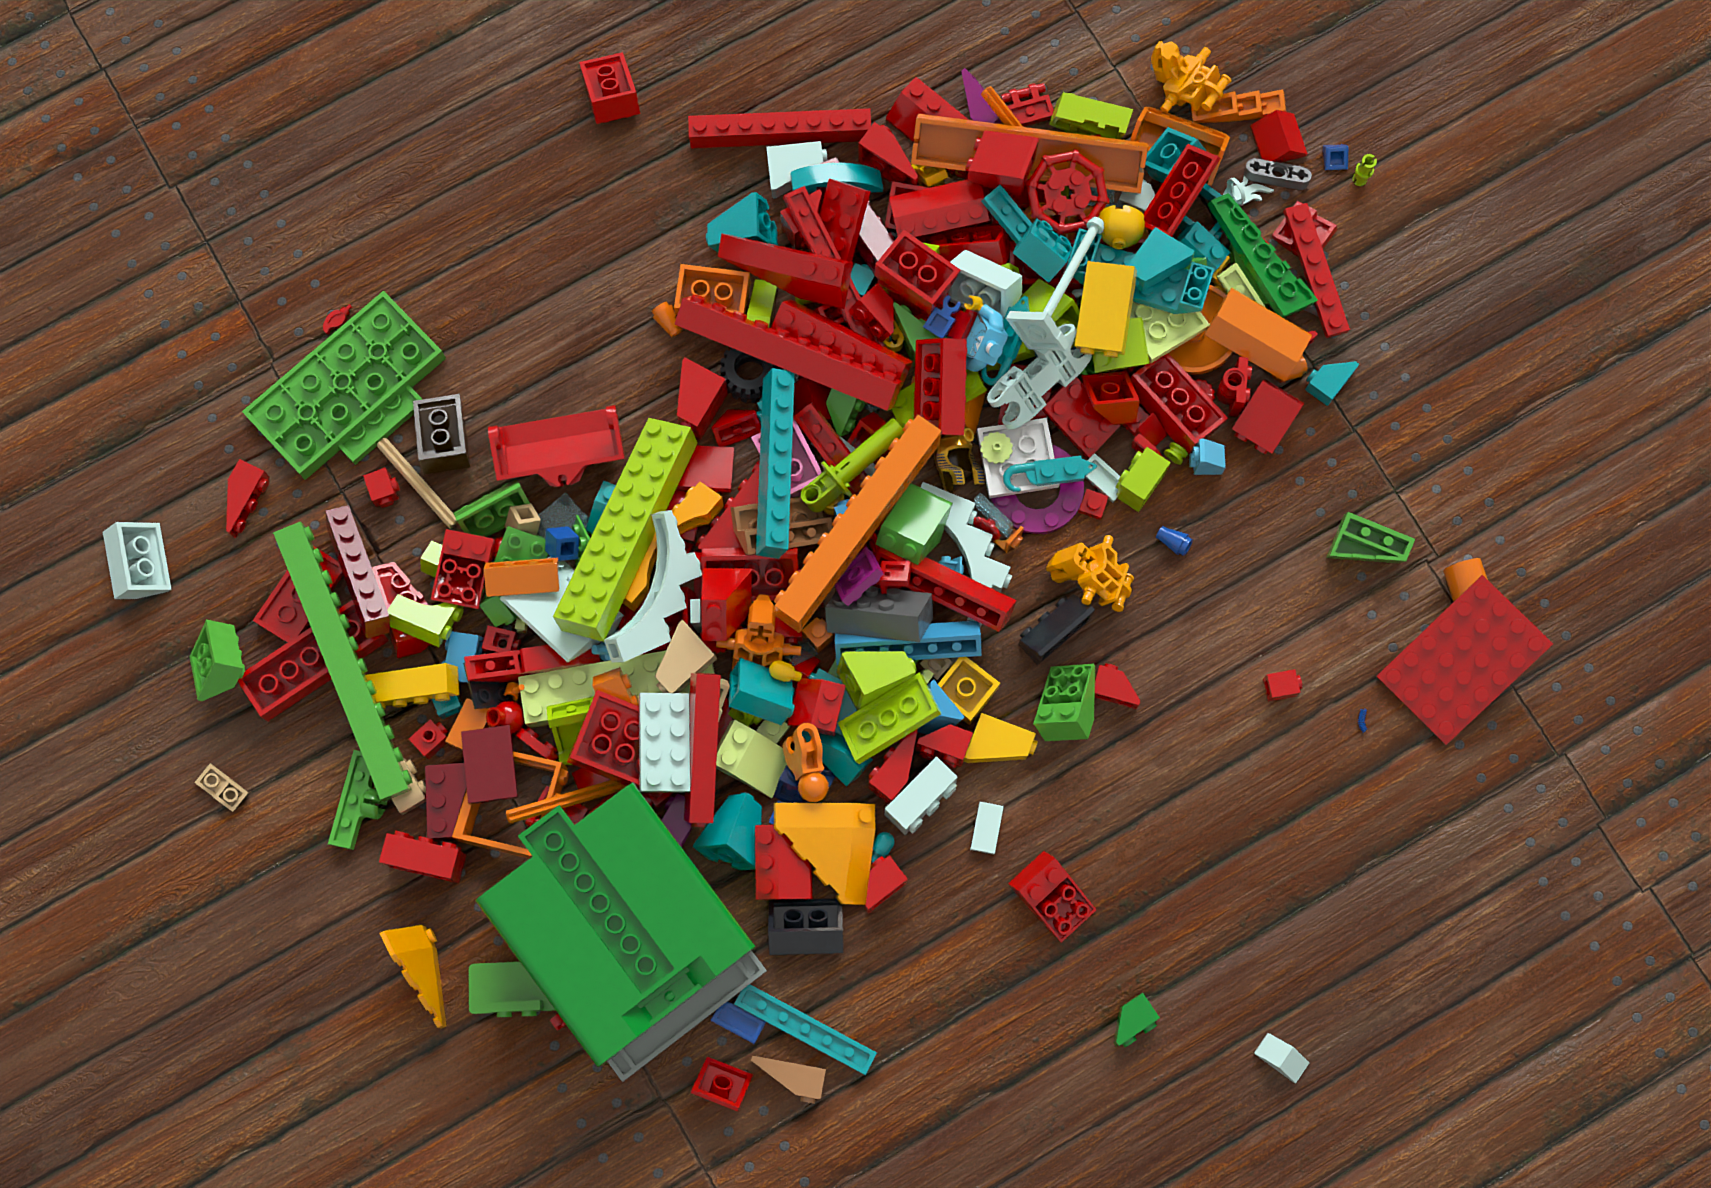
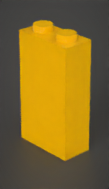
(1105, 308)

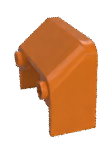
(1154, 122)

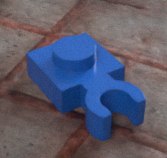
(940, 321)

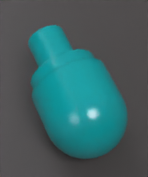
(882, 845)

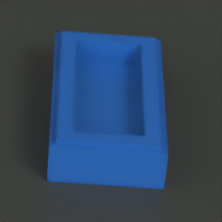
(738, 1021)

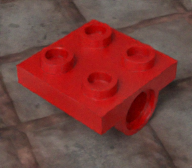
(1233, 387)

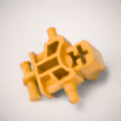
(1187, 77)
(1096, 572)

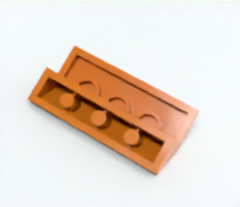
(1258, 334)

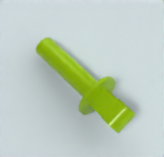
(835, 480)

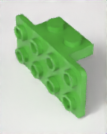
(504, 990)

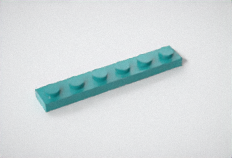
(806, 1028)

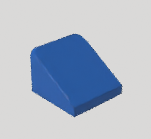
(1335, 157)

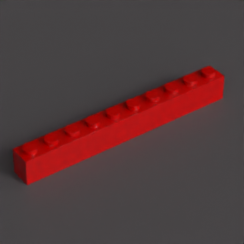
(789, 352)

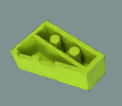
(1090, 116)

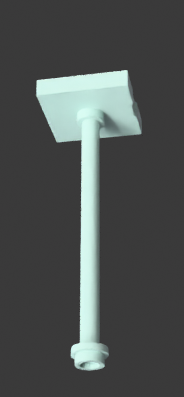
(1038, 328)

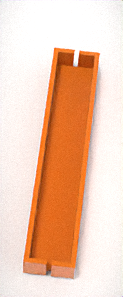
(951, 142)

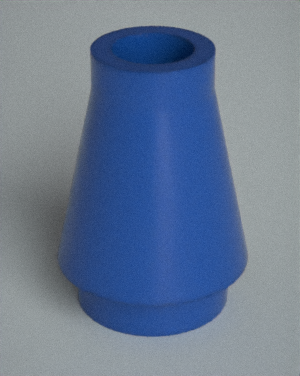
(1175, 540)

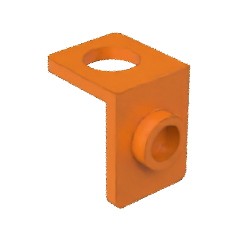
(1013, 540)

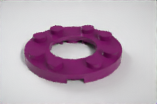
(1048, 519)

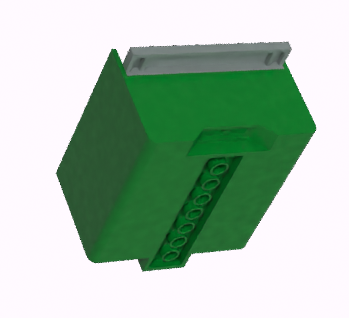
(620, 931)

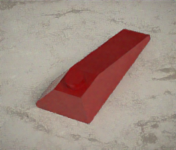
(393, 582)

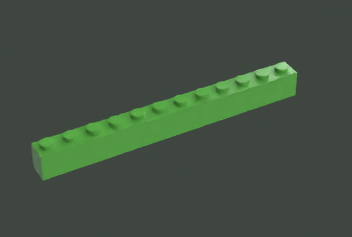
(342, 661)

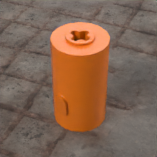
(1463, 575)

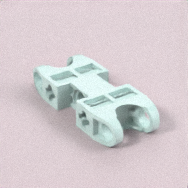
(1036, 379)

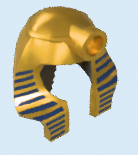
(955, 456)

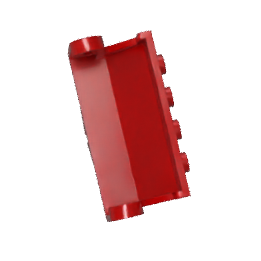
(557, 446)

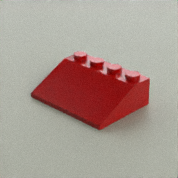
(610, 741)

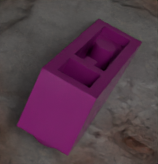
(978, 107)

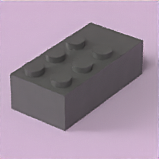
(879, 615)

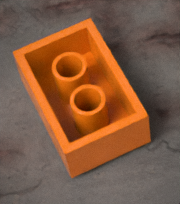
(715, 285)

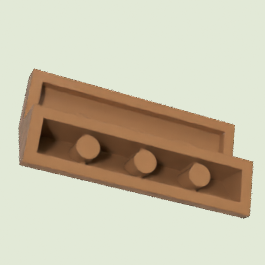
(804, 525)

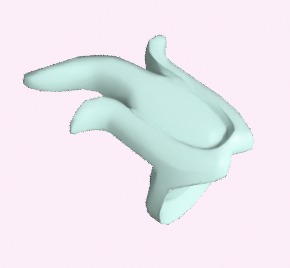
(1242, 193)

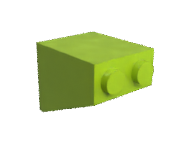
(1066, 310)
(873, 674)

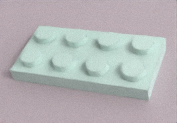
(664, 742)

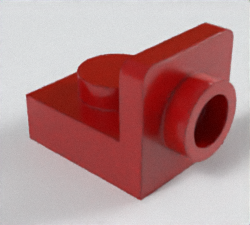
(895, 574)

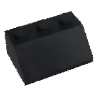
(1055, 628)
(805, 926)

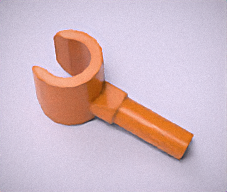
(514, 689)

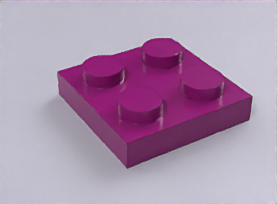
(858, 577)

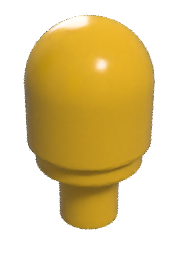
(784, 671)

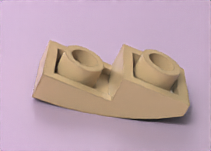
(221, 787)

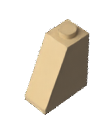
(683, 656)

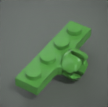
(355, 804)

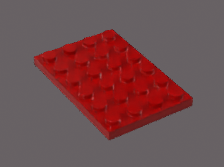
(1464, 659)

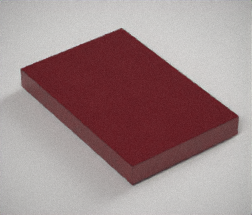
(489, 764)

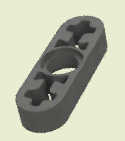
(1286, 169)

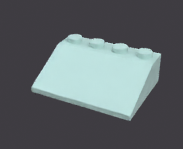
(538, 613)

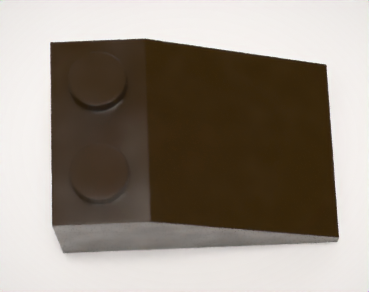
(441, 434)

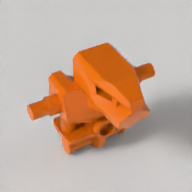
(759, 640)

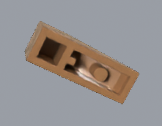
(798, 1078)

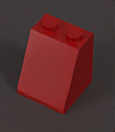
(1002, 161)
(699, 397)
(1267, 417)
(724, 601)

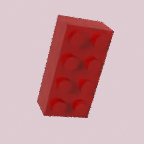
(768, 573)

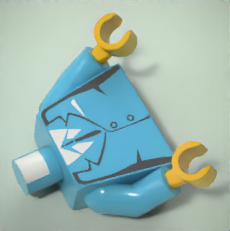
(985, 337)

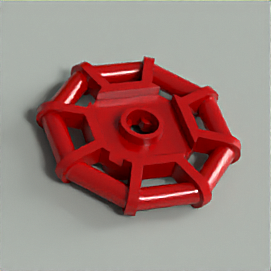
(1056, 184)

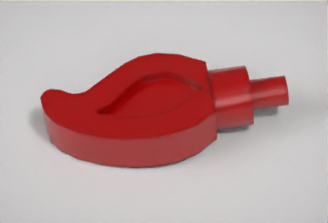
(336, 319)

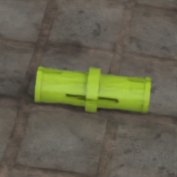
(1364, 170)

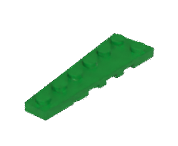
(1277, 283)

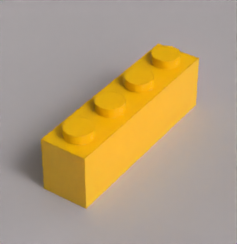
(415, 685)

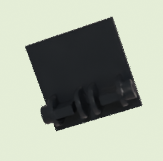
(487, 693)

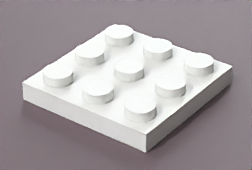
(1030, 444)

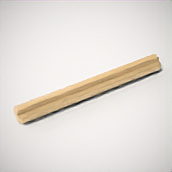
(417, 483)

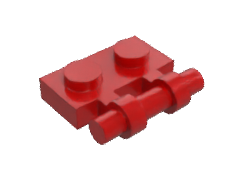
(1029, 111)

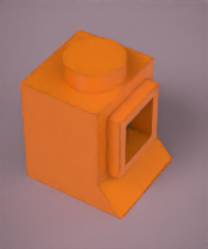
(818, 634)

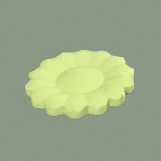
(996, 447)

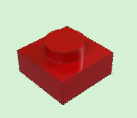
(1093, 504)

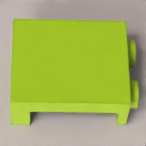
(565, 723)

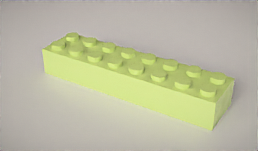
(577, 683)

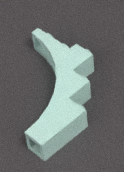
(972, 542)
(673, 568)

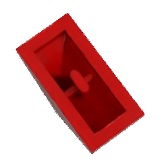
(735, 426)

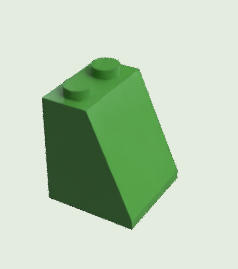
(914, 524)

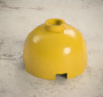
(1122, 226)

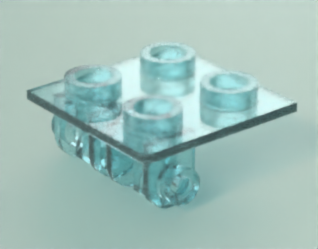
(560, 514)

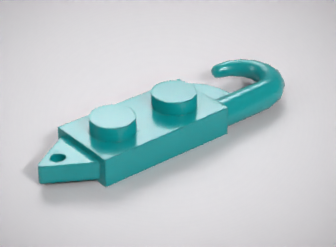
(1011, 345)
(1050, 471)

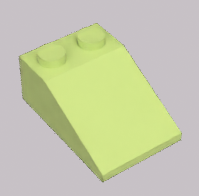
(750, 758)

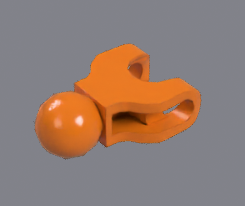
(807, 763)

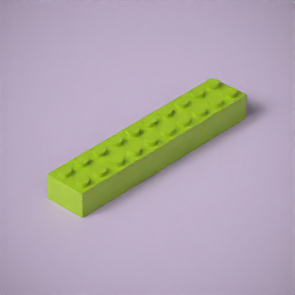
(625, 530)

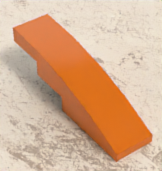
(1241, 107)

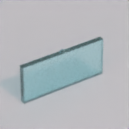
(807, 652)

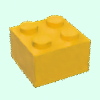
(968, 687)

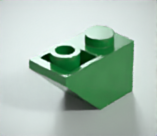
(1133, 1018)

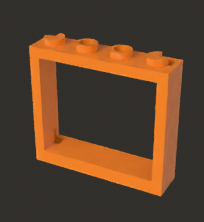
(468, 813)

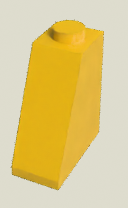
(999, 741)

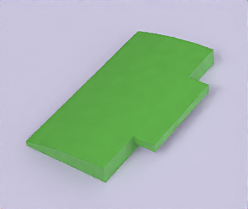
(348, 389)

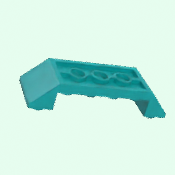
(1176, 294)

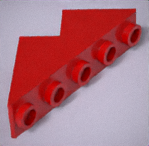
(722, 530)

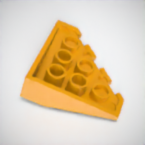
(834, 840)
(417, 953)

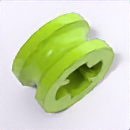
(1175, 453)

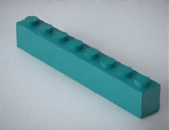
(775, 464)

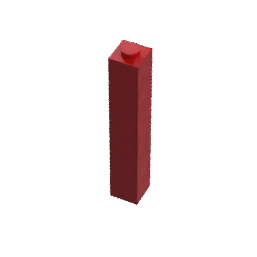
(703, 748)

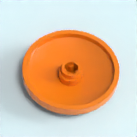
(1201, 352)

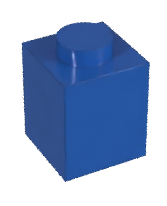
(562, 543)

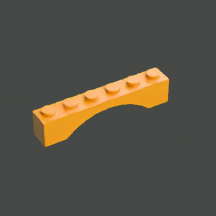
(697, 509)

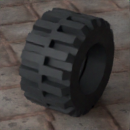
(737, 386)

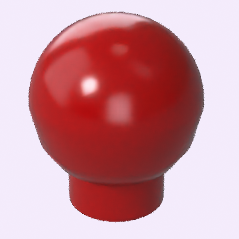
(506, 714)

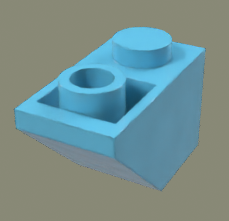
(1207, 458)

